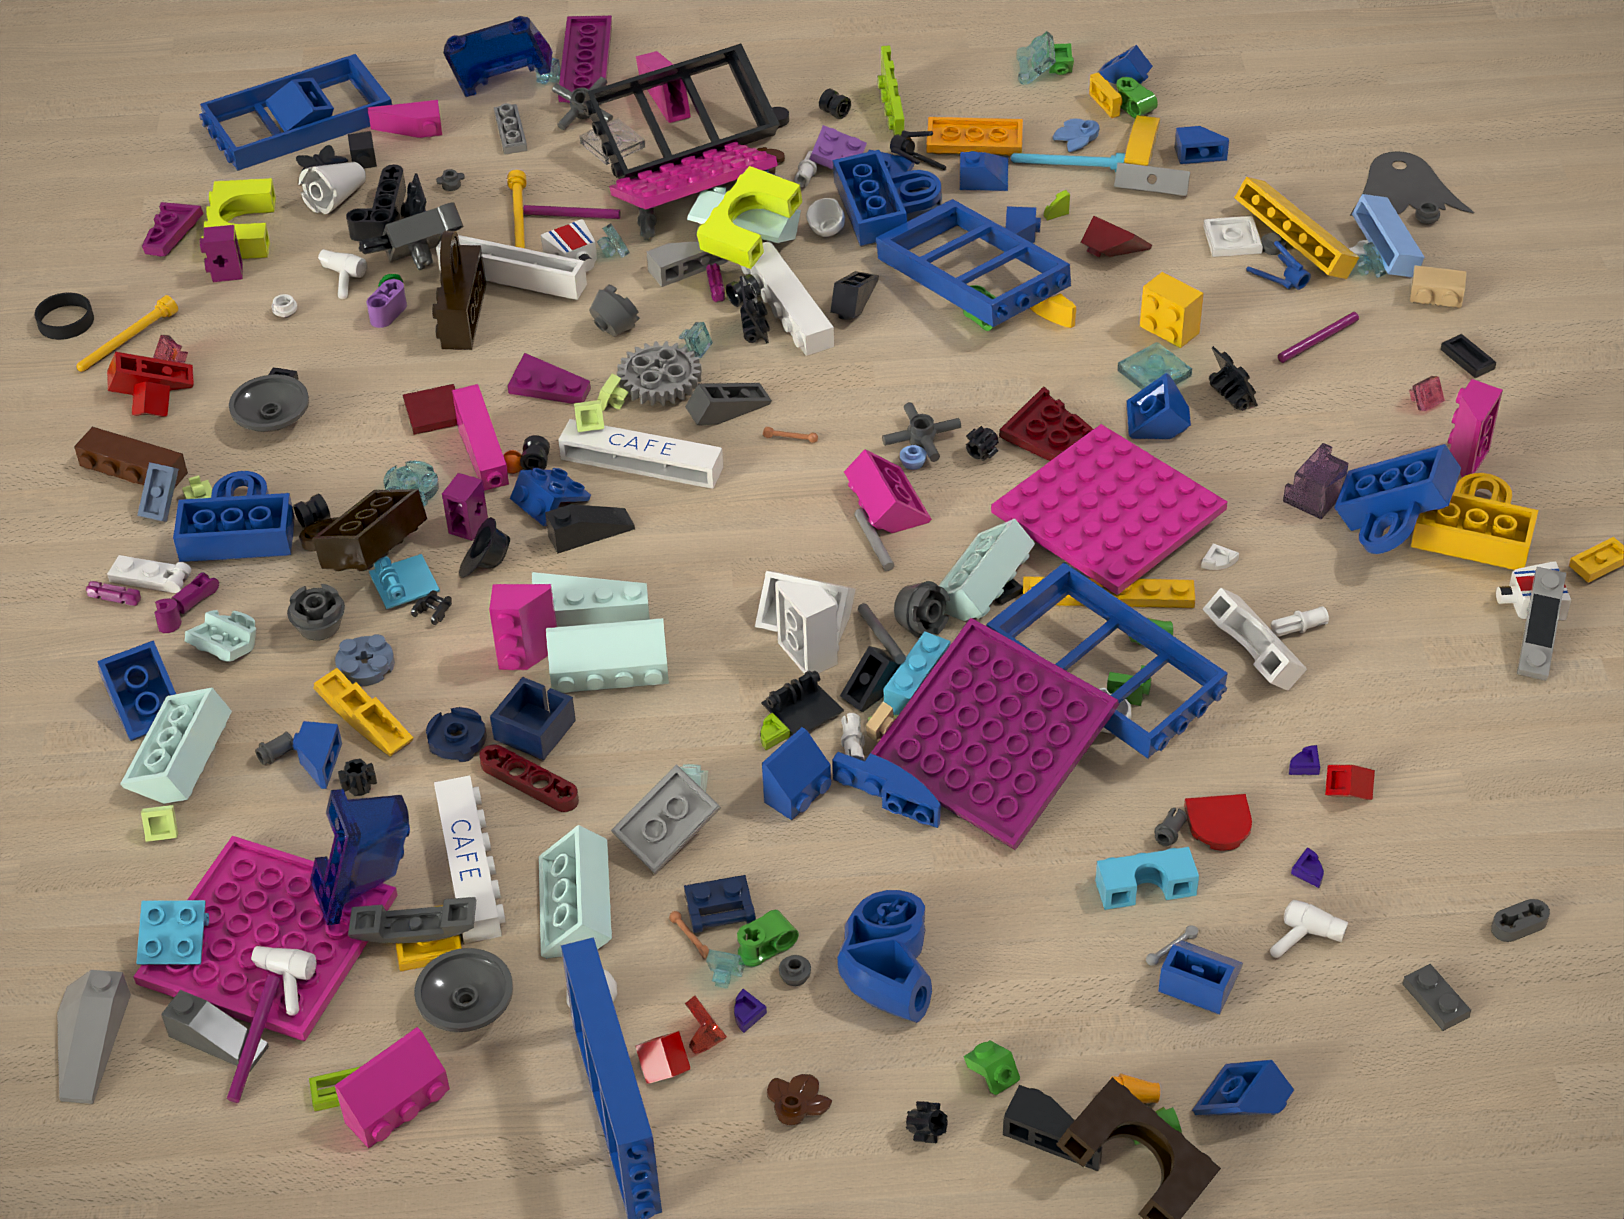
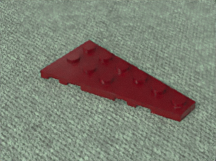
(1044, 426)

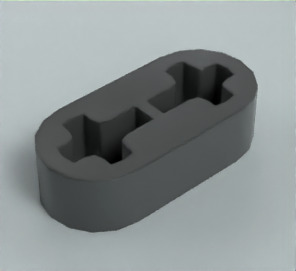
(1518, 917)

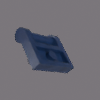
(718, 897)

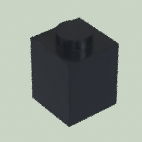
(362, 149)

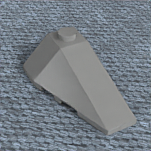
(87, 1031)

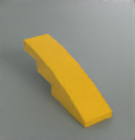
(1142, 140)
(362, 712)

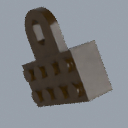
(460, 293)
(365, 530)

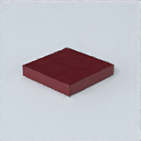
(431, 409)

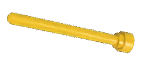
(517, 182)
(165, 308)

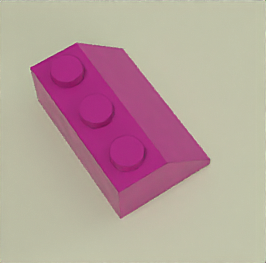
(1474, 424)
(885, 493)
(520, 622)
(392, 1088)

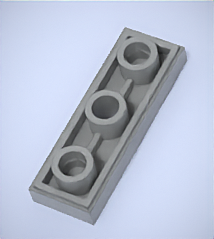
(510, 128)
(1136, 177)

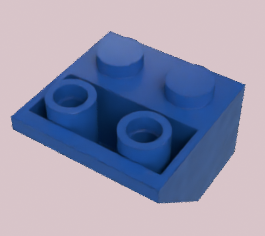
(299, 104)
(1198, 976)

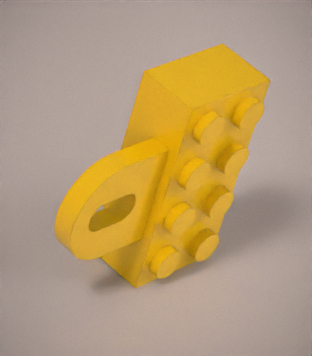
(1479, 527)

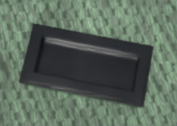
(1468, 355)

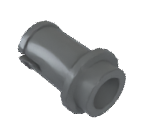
(268, 752)
(1167, 831)

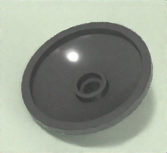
(269, 403)
(459, 978)

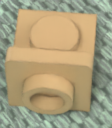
(880, 722)

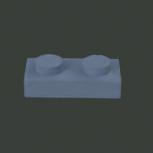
(157, 492)

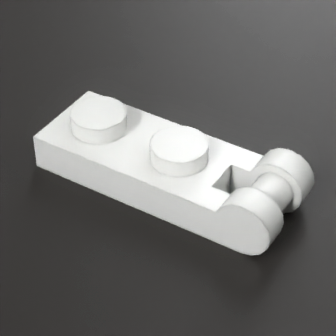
(149, 574)

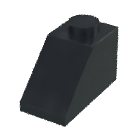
(869, 678)

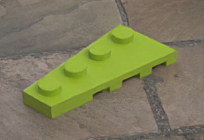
(889, 92)

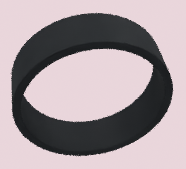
(66, 331)

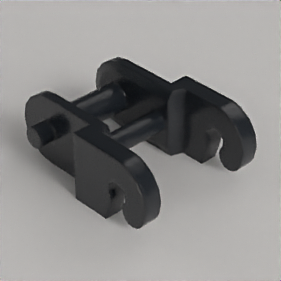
(423, 605)

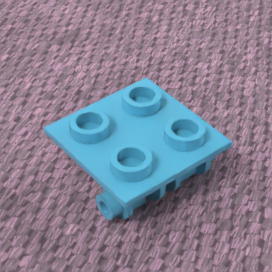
(402, 580)
(171, 932)

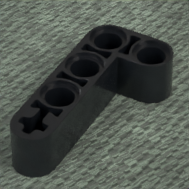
(390, 195)

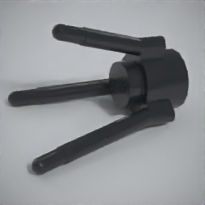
(905, 147)

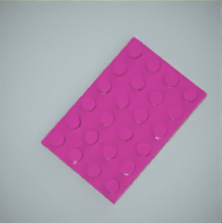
(691, 175)

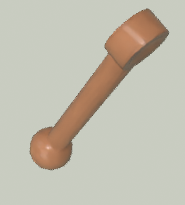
(768, 432)
(675, 917)

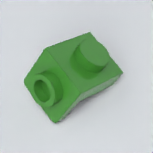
(1063, 58)
(1116, 680)
(994, 1064)

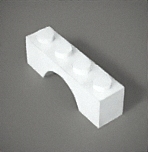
(1243, 624)

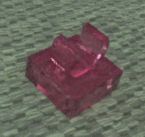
(169, 350)
(1427, 393)

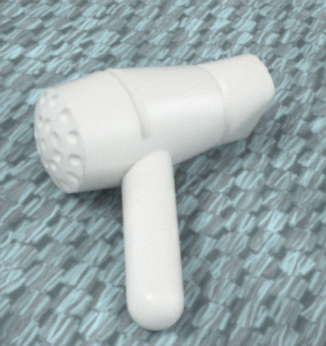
(346, 264)
(1306, 919)
(291, 964)

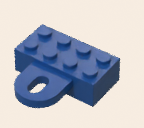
(877, 199)
(1395, 495)
(235, 525)

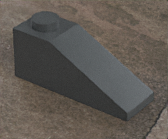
(725, 401)
(207, 1028)

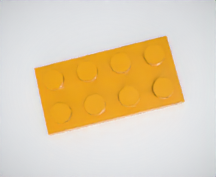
(974, 134)

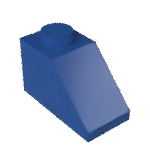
(1127, 64)
(1200, 145)
(1023, 222)
(318, 749)

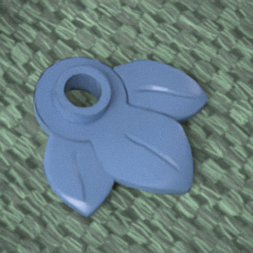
(1077, 133)

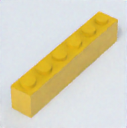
(1296, 228)

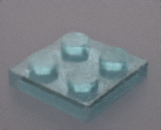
(1151, 364)

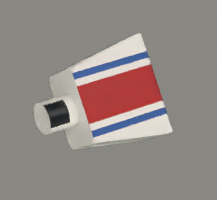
(571, 242)
(1520, 590)

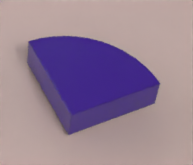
(1305, 762)
(1309, 868)
(748, 1010)

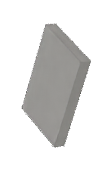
(665, 819)

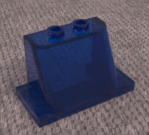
(363, 852)

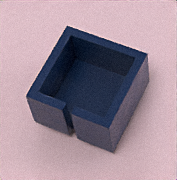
(527, 724)

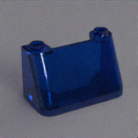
(497, 51)

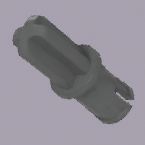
(647, 221)

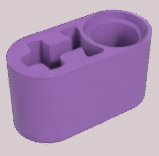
(386, 303)

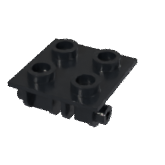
(415, 199)
(753, 314)
(1232, 382)
(802, 703)

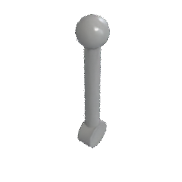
(1190, 933)

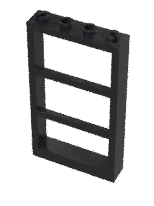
(745, 77)

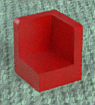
(150, 399)
(1350, 781)
(662, 1057)

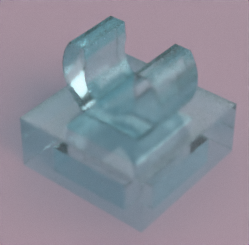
(553, 76)
(612, 242)
(1370, 261)
(697, 339)
(724, 966)

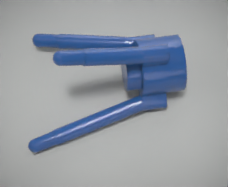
(1294, 273)

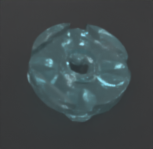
(417, 472)

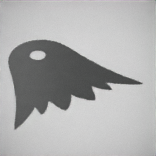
(1409, 185)

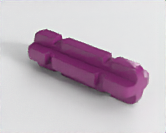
(715, 282)
(113, 593)

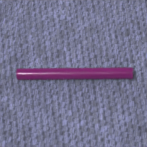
(572, 212)
(1318, 337)
(253, 1039)

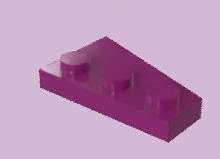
(170, 227)
(548, 382)

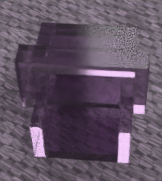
(1317, 483)

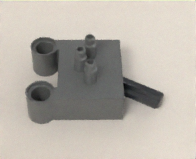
(415, 235)

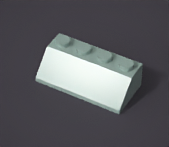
(760, 221)
(985, 570)
(607, 655)
(177, 746)
(574, 892)

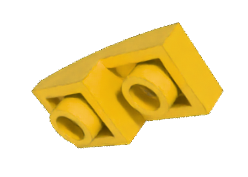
(1057, 310)

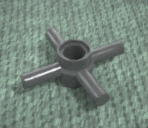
(576, 102)
(921, 431)

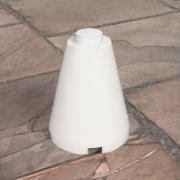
(330, 185)

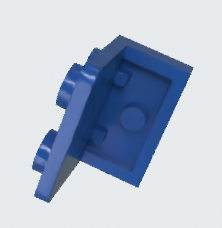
(543, 490)

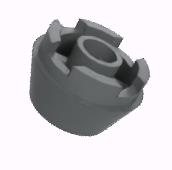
(613, 312)
(922, 608)
(316, 612)

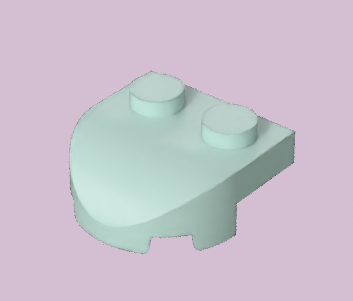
(224, 635)

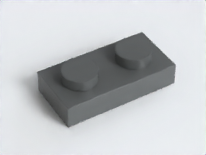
(1436, 997)

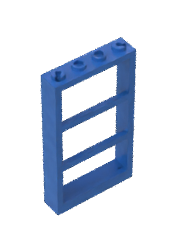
(299, 138)
(895, 245)
(1068, 581)
(612, 1080)

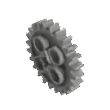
(659, 373)

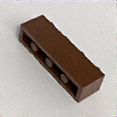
(125, 456)

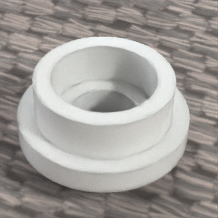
(284, 305)

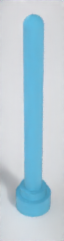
(1069, 160)

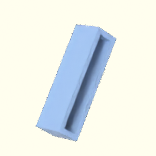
(1389, 235)

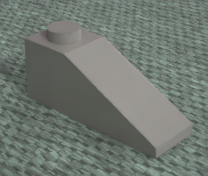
(679, 261)

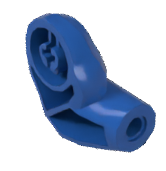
(882, 954)

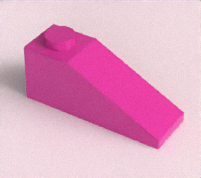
(407, 119)

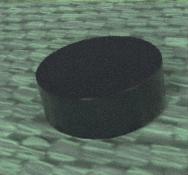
(782, 115)

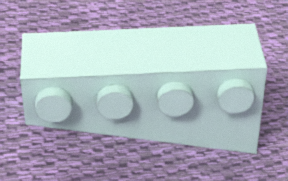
(595, 600)

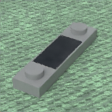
(1541, 623)

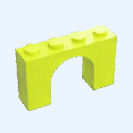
(752, 191)
(240, 198)

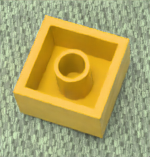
(1171, 309)

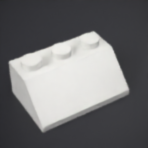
(767, 611)
(807, 625)

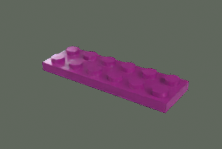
(585, 51)

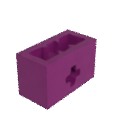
(222, 253)
(464, 506)

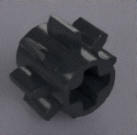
(982, 443)
(357, 777)
(926, 1122)

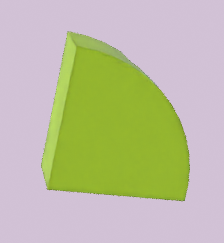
(1058, 207)
(773, 732)

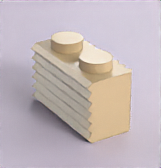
(1438, 286)

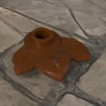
(797, 1098)

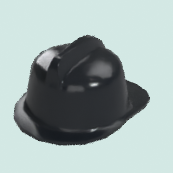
(487, 548)

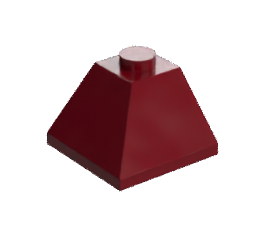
(1111, 240)

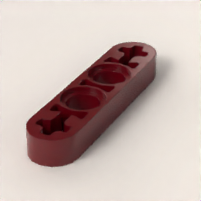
(532, 774)

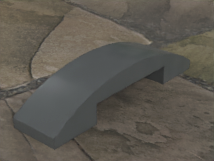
(412, 925)

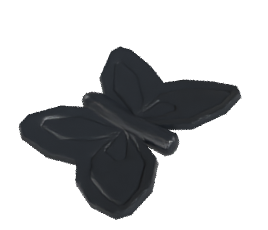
(325, 157)

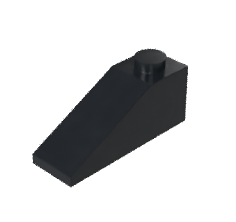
(852, 294)
(584, 524)
(1040, 1123)

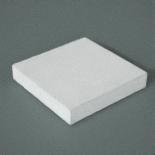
(1232, 236)

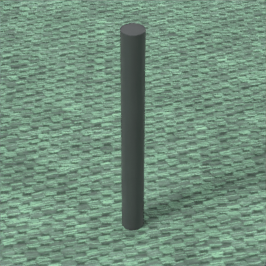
(881, 633)

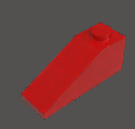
(133, 369)

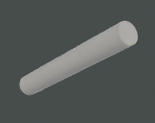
(874, 539)

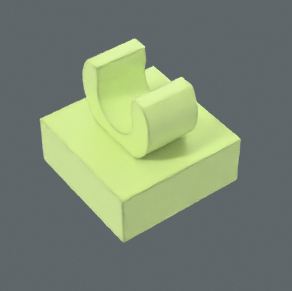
(612, 393)
(589, 416)
(197, 489)
(159, 823)

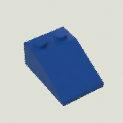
(136, 686)

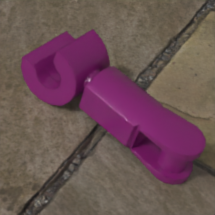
(169, 610)

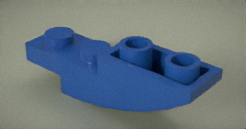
(898, 788)

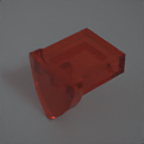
(709, 1032)

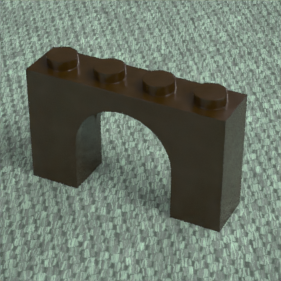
(1122, 1115)

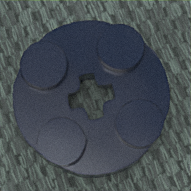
(461, 746)

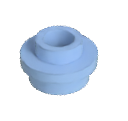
(913, 457)

